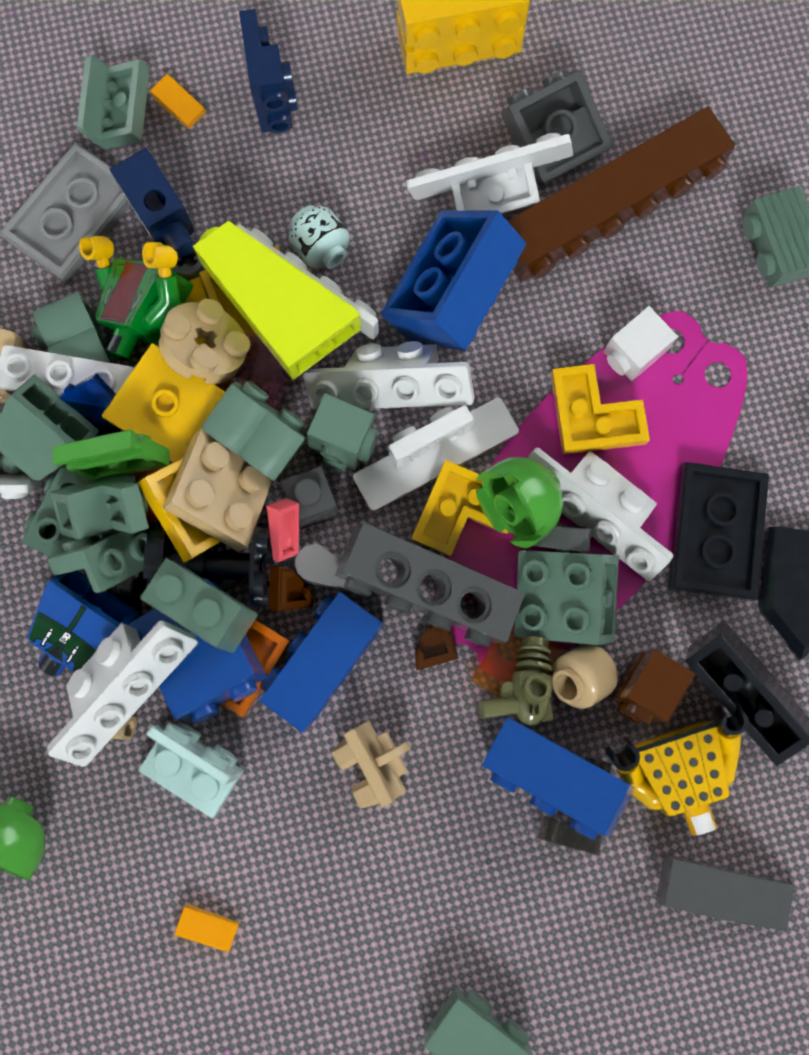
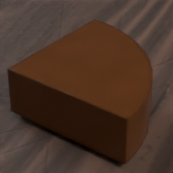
(287, 590)
(435, 648)

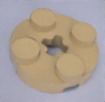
(208, 322)

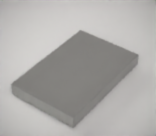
(69, 204)

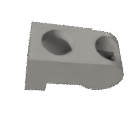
(319, 567)

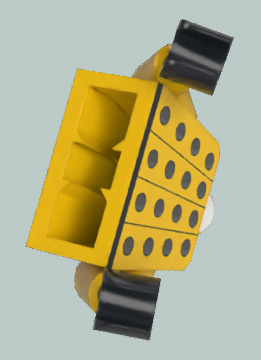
(685, 768)

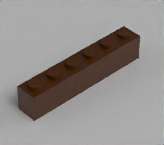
(620, 191)

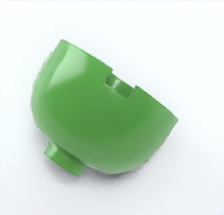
(521, 498)
(20, 839)

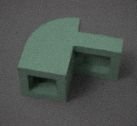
(100, 506)

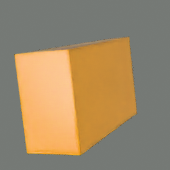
(177, 101)
(206, 928)

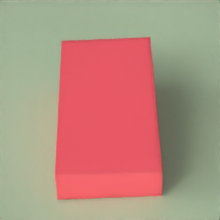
(284, 528)

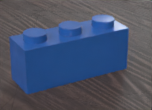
(320, 661)
(557, 779)

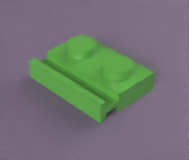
(111, 455)

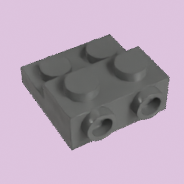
(560, 108)

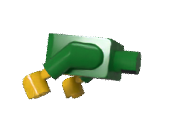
(135, 292)

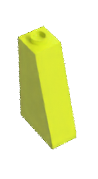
(279, 302)

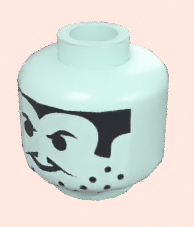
(319, 237)

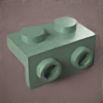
(113, 102)
(105, 557)

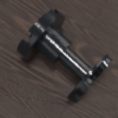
(218, 565)

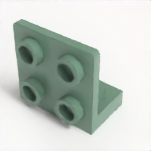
(567, 596)

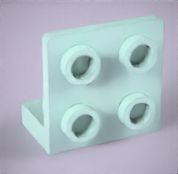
(190, 768)

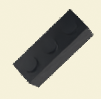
(739, 677)

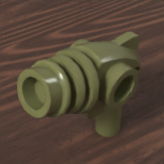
(530, 687)

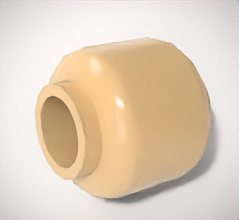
(584, 676)

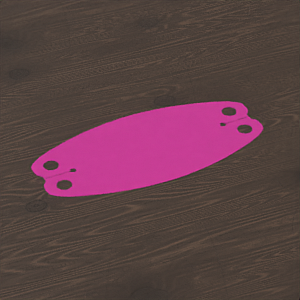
(683, 423)

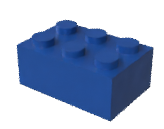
(454, 278)

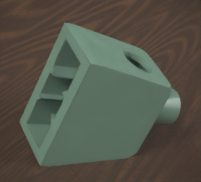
(33, 424)

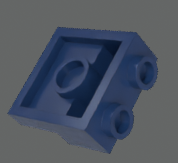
(268, 76)

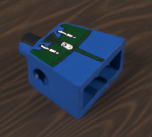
(74, 622)

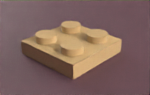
(218, 492)

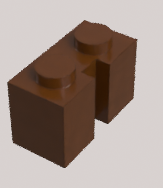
(651, 687)

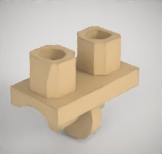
(378, 761)

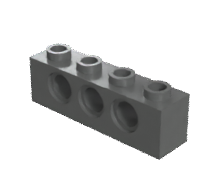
(494, 602)

